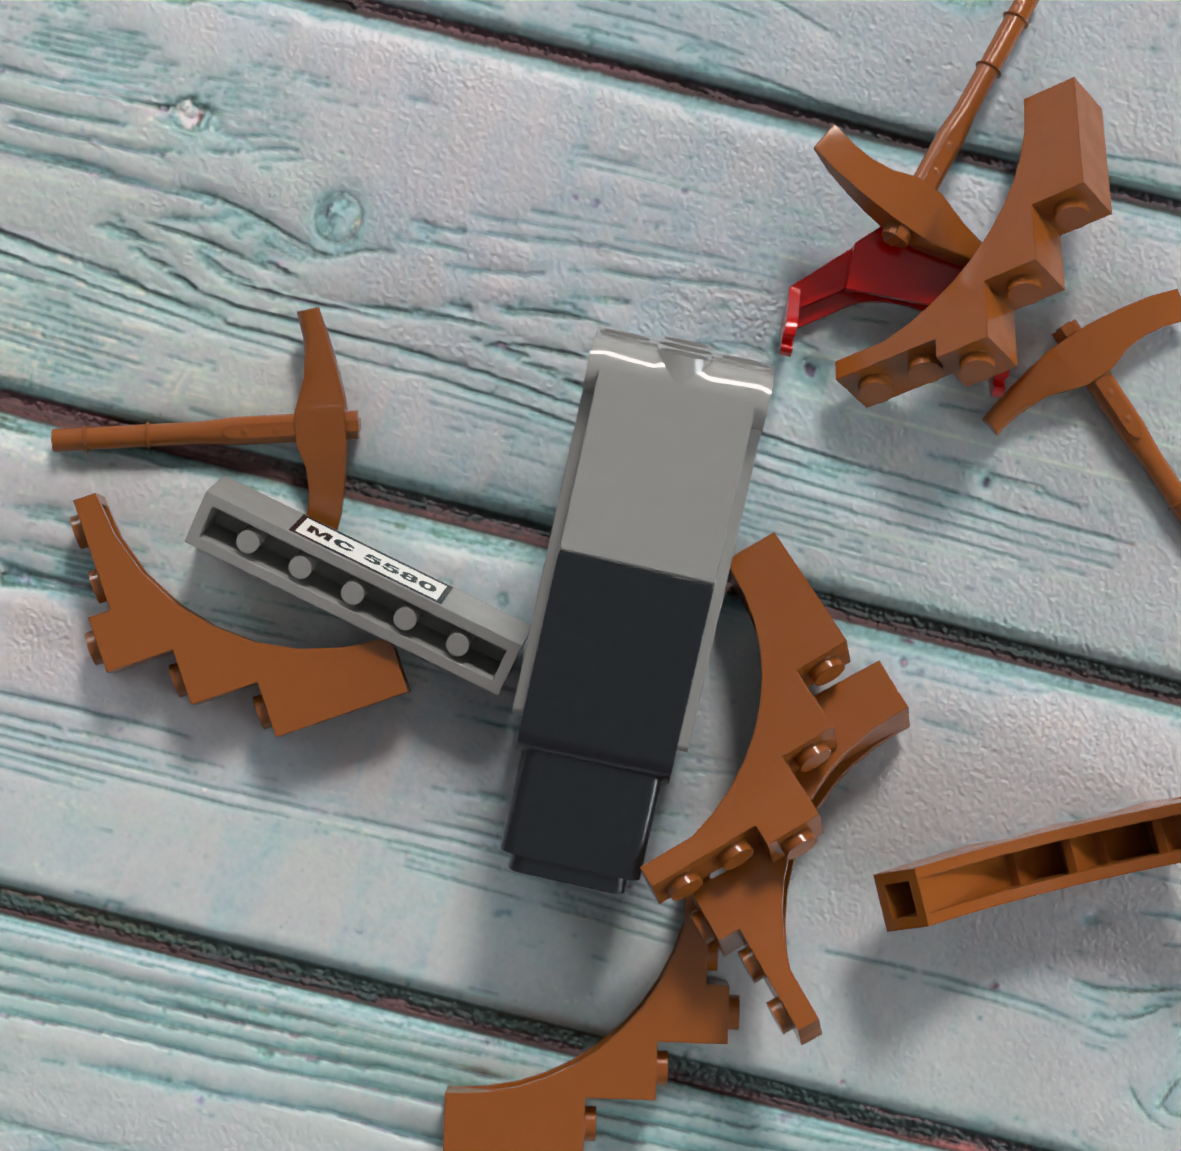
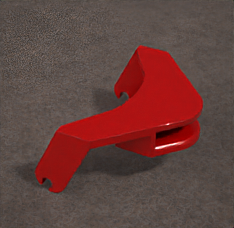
(870, 275)

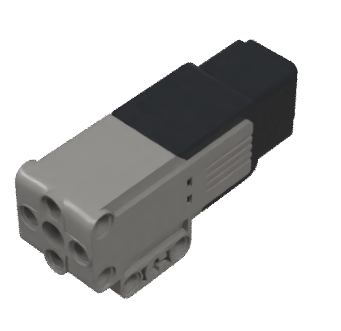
(629, 600)

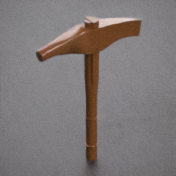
(910, 204)
(1085, 359)
(318, 427)

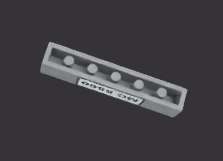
(358, 584)

